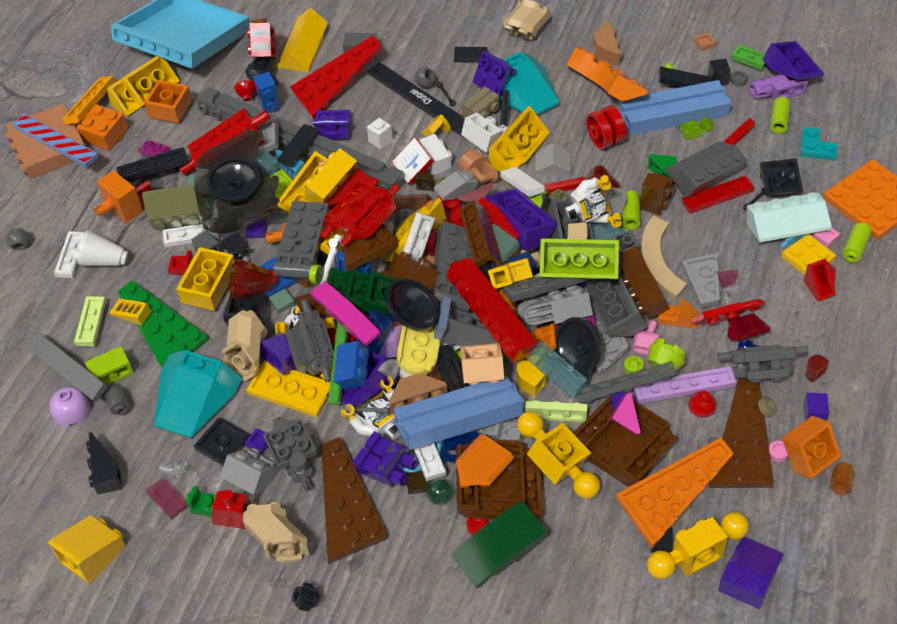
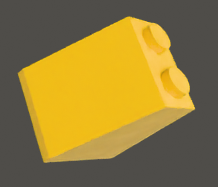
(87, 547)

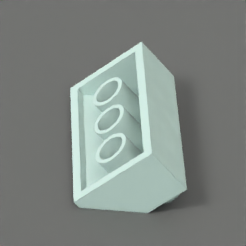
(788, 217)

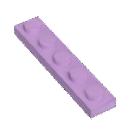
(686, 385)

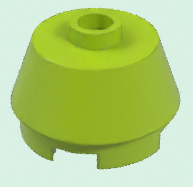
(662, 352)

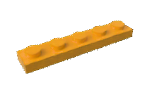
(88, 100)

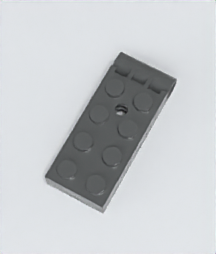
(301, 239)
(451, 247)

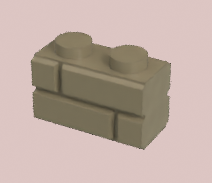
(482, 103)

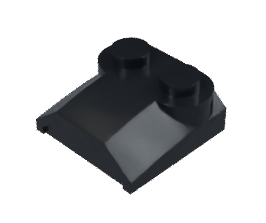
(781, 178)
(254, 303)

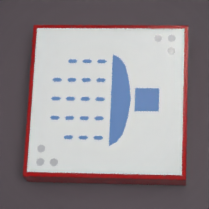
(413, 160)

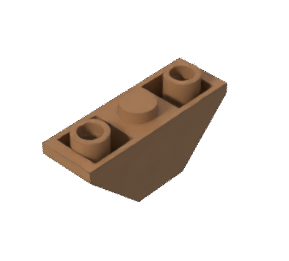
(606, 44)
(414, 389)

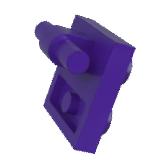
(492, 73)
(333, 123)

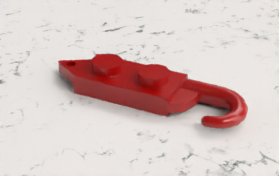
(727, 312)

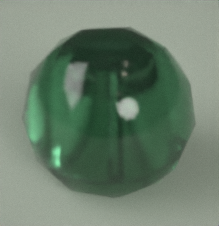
(439, 492)

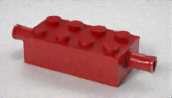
(223, 132)

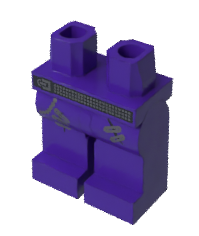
(384, 461)

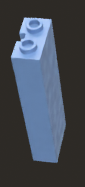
(675, 107)
(458, 412)

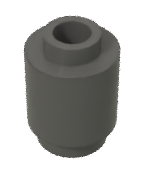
(117, 400)

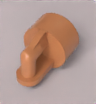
(478, 165)

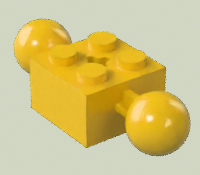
(559, 454)
(698, 546)

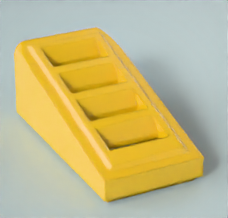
(138, 318)

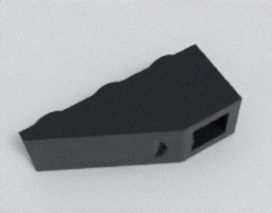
(104, 469)

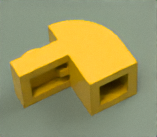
(510, 273)
(530, 378)

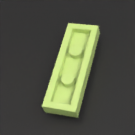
(90, 321)
(558, 411)

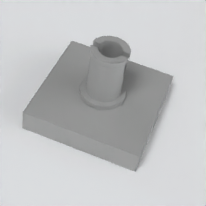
(270, 134)

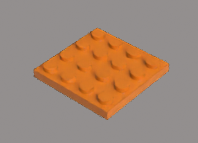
(867, 198)

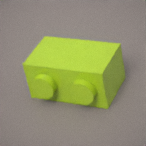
(110, 366)

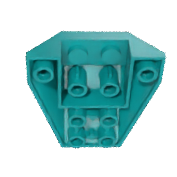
(529, 85)
(192, 392)

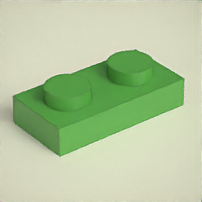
(749, 57)

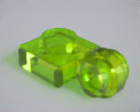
(693, 130)

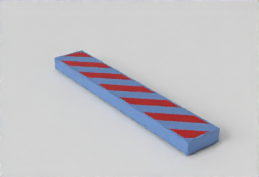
(55, 140)

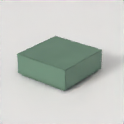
(281, 300)

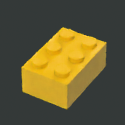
(329, 177)
(206, 279)

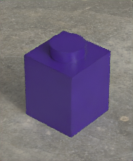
(816, 405)

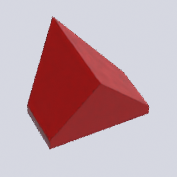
(820, 279)

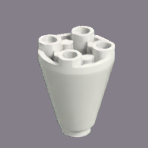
(99, 251)

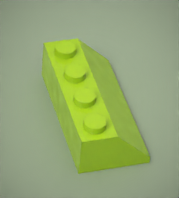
(579, 258)

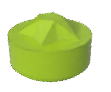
(633, 364)

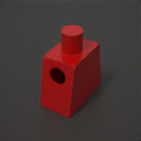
(229, 509)

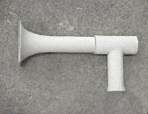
(334, 243)

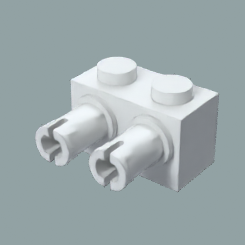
(482, 131)

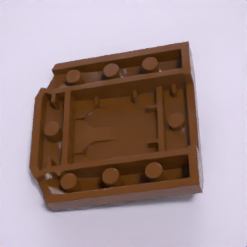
(618, 451)
(516, 483)

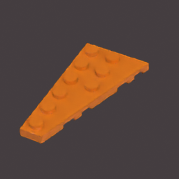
(665, 495)

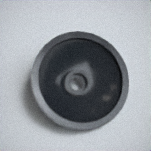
(233, 179)
(412, 304)
(579, 344)

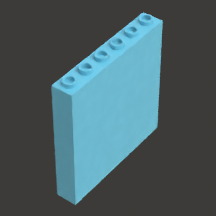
(180, 30)

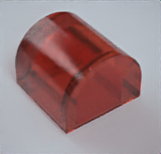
(816, 367)

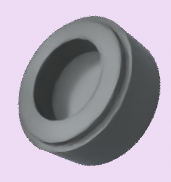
(739, 78)

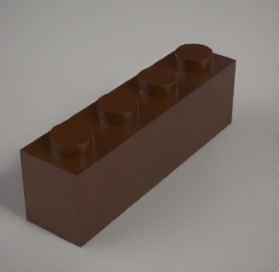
(643, 284)

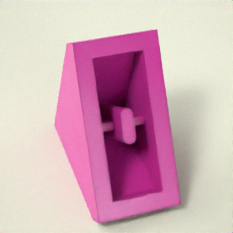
(625, 414)

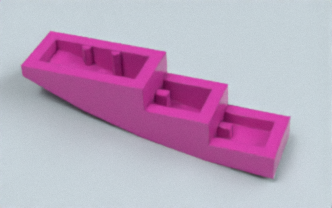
(345, 313)

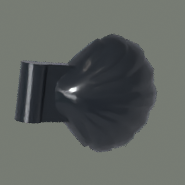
(260, 66)

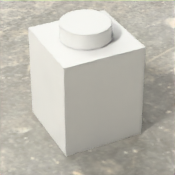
(379, 133)

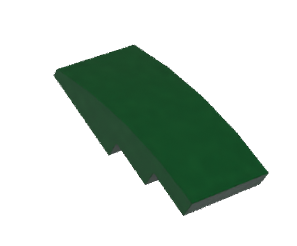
(361, 289)
(499, 544)

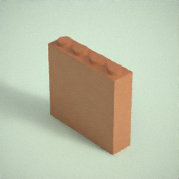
(35, 156)

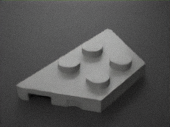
(612, 348)

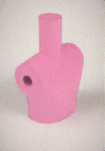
(644, 338)

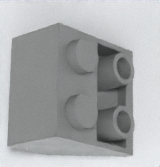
(249, 470)

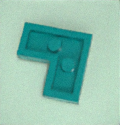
(814, 148)

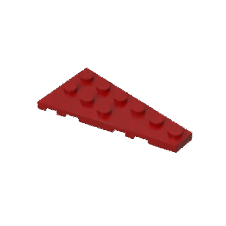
(332, 78)

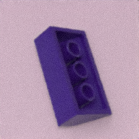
(524, 216)

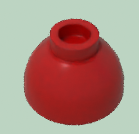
(245, 89)
(702, 404)

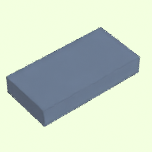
(443, 318)

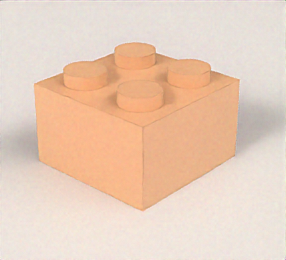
(482, 363)

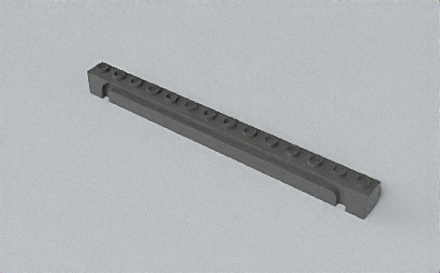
(225, 106)

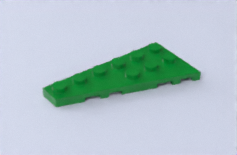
(163, 329)

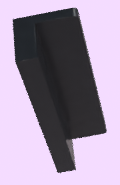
(153, 165)

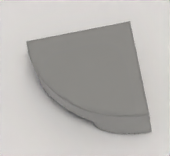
(389, 368)

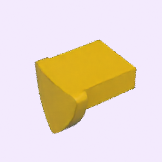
(438, 122)

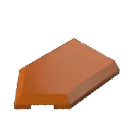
(482, 462)

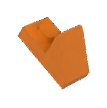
(679, 315)

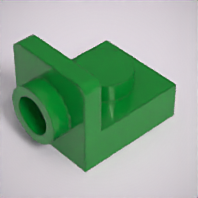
(200, 502)

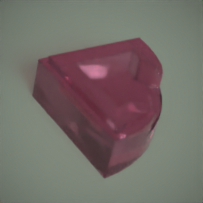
(728, 277)

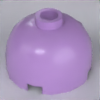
(69, 406)

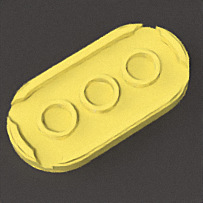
(417, 351)

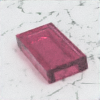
(166, 498)

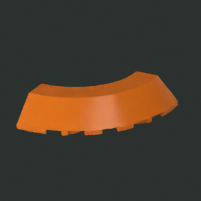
(601, 73)

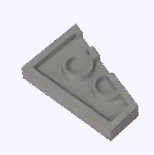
(703, 278)

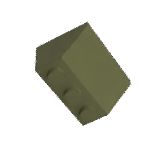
(174, 207)

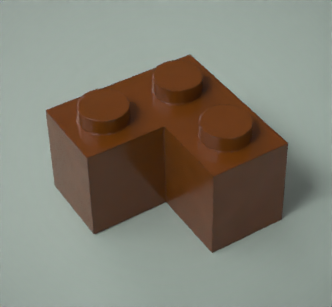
(656, 193)
(406, 267)

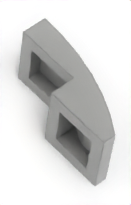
(503, 431)

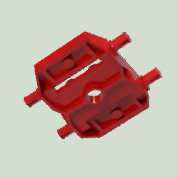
(353, 208)

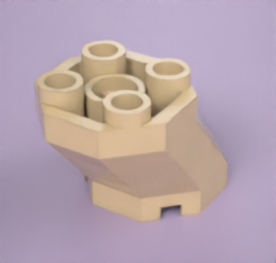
(526, 19)
(244, 344)
(275, 532)

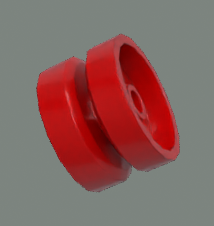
(606, 127)

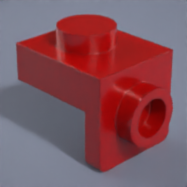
(179, 264)

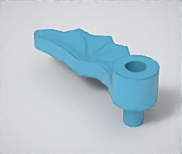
(789, 240)

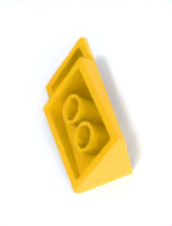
(304, 42)
(133, 89)
(518, 141)
(433, 209)

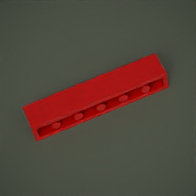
(491, 309)

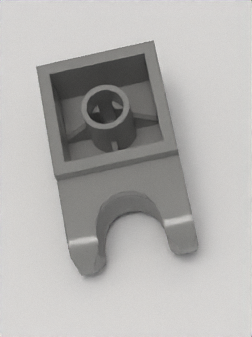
(556, 306)

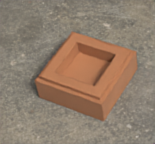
(705, 41)

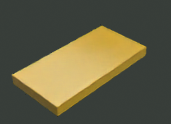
(293, 390)

